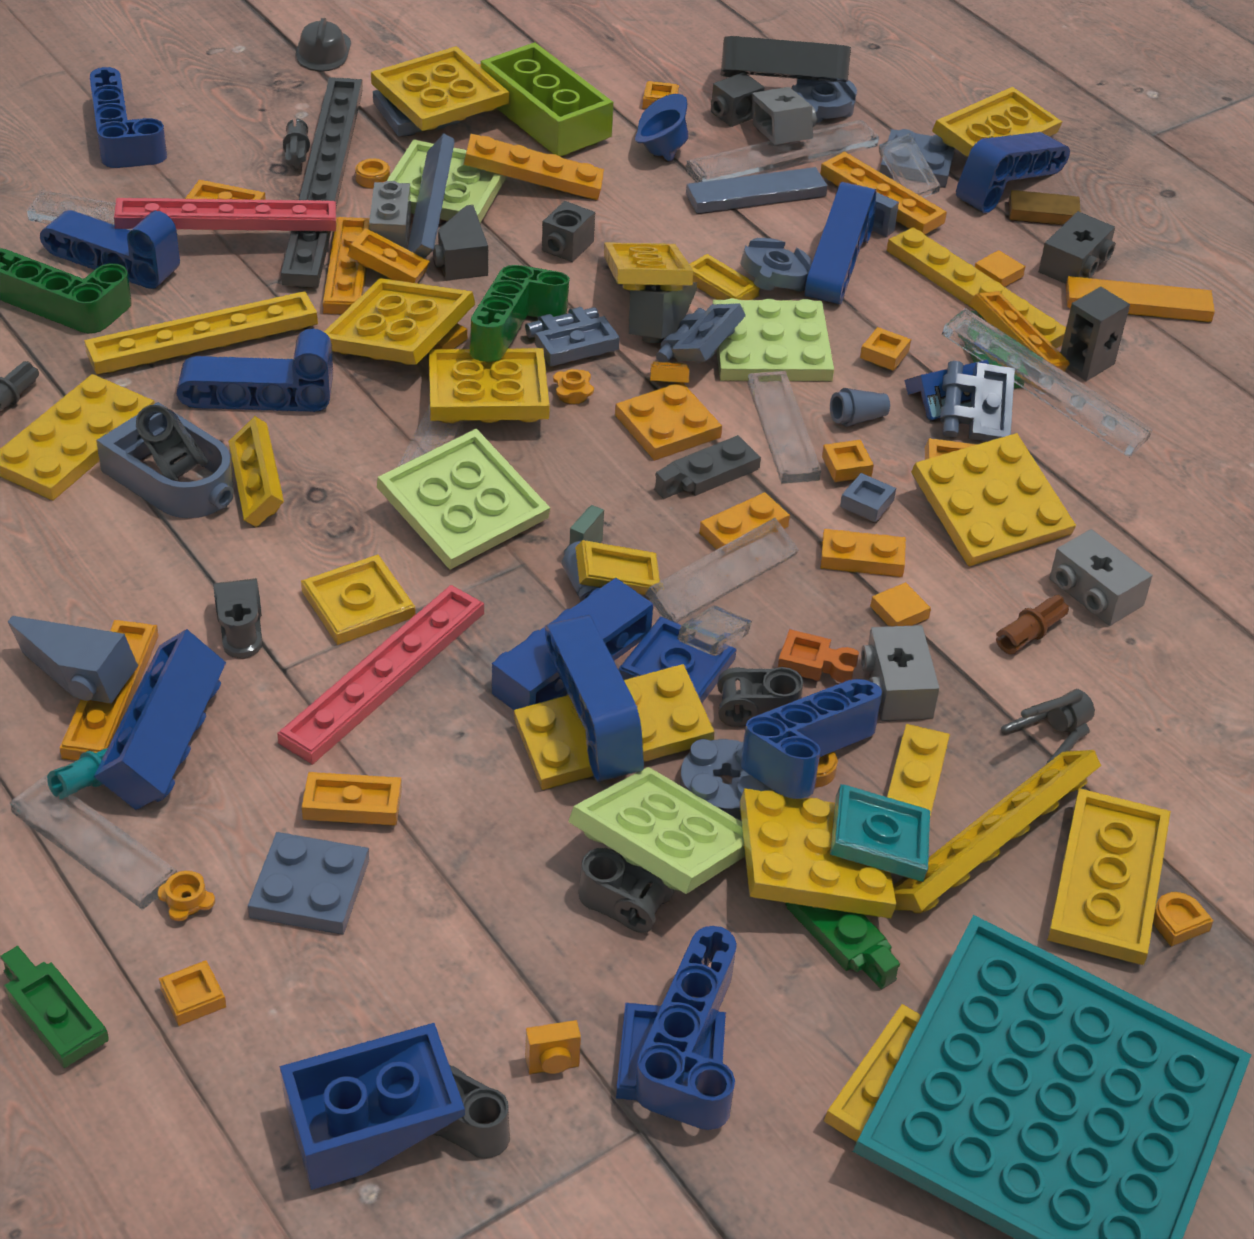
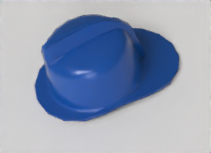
(664, 126)

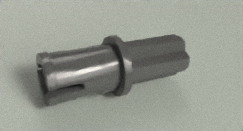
(296, 143)
(16, 382)

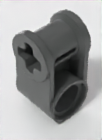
(171, 444)
(239, 615)
(758, 693)
(621, 889)
(480, 1105)

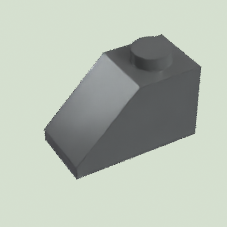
(462, 246)
(658, 312)

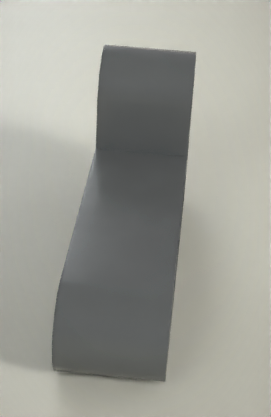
(785, 59)

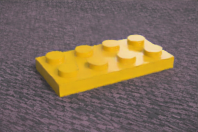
(995, 116)
(648, 264)
(63, 439)
(668, 716)
(1110, 877)

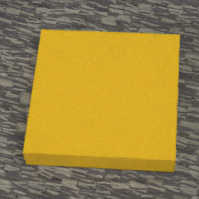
(358, 599)

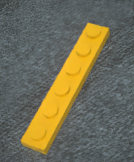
(964, 279)
(200, 332)
(998, 825)

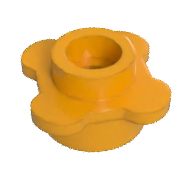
(573, 386)
(183, 885)

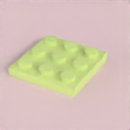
(464, 183)
(777, 338)
(463, 498)
(662, 829)

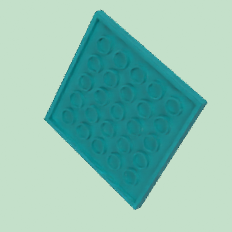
(1053, 1099)

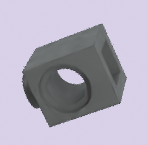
(733, 98)
(568, 231)

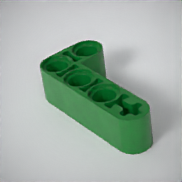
(62, 297)
(508, 301)

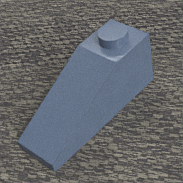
(80, 659)

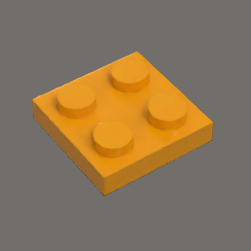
(668, 420)

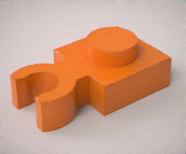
(812, 656)

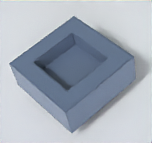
(885, 215)
(868, 497)

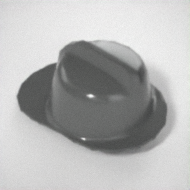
(322, 46)

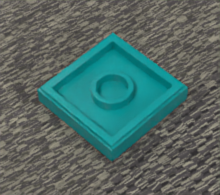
(881, 832)

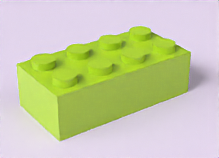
(551, 100)

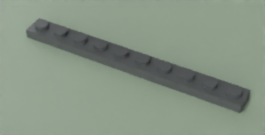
(323, 178)

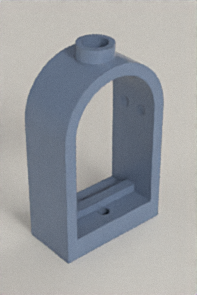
(121, 456)

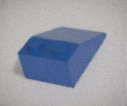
(369, 1102)

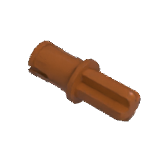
(1031, 624)

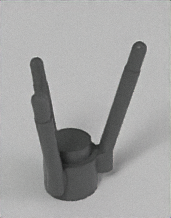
(1064, 713)

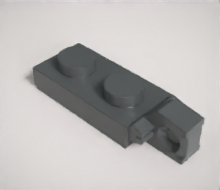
(707, 468)

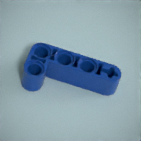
(123, 140)
(1005, 159)
(845, 231)
(145, 251)
(262, 382)
(598, 697)
(786, 742)
(679, 1059)

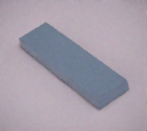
(756, 190)
(431, 197)

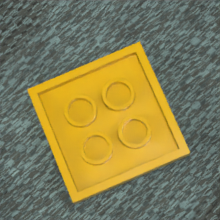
(439, 88)
(398, 320)
(488, 390)
(993, 499)
(791, 858)

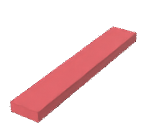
(230, 213)
(380, 674)

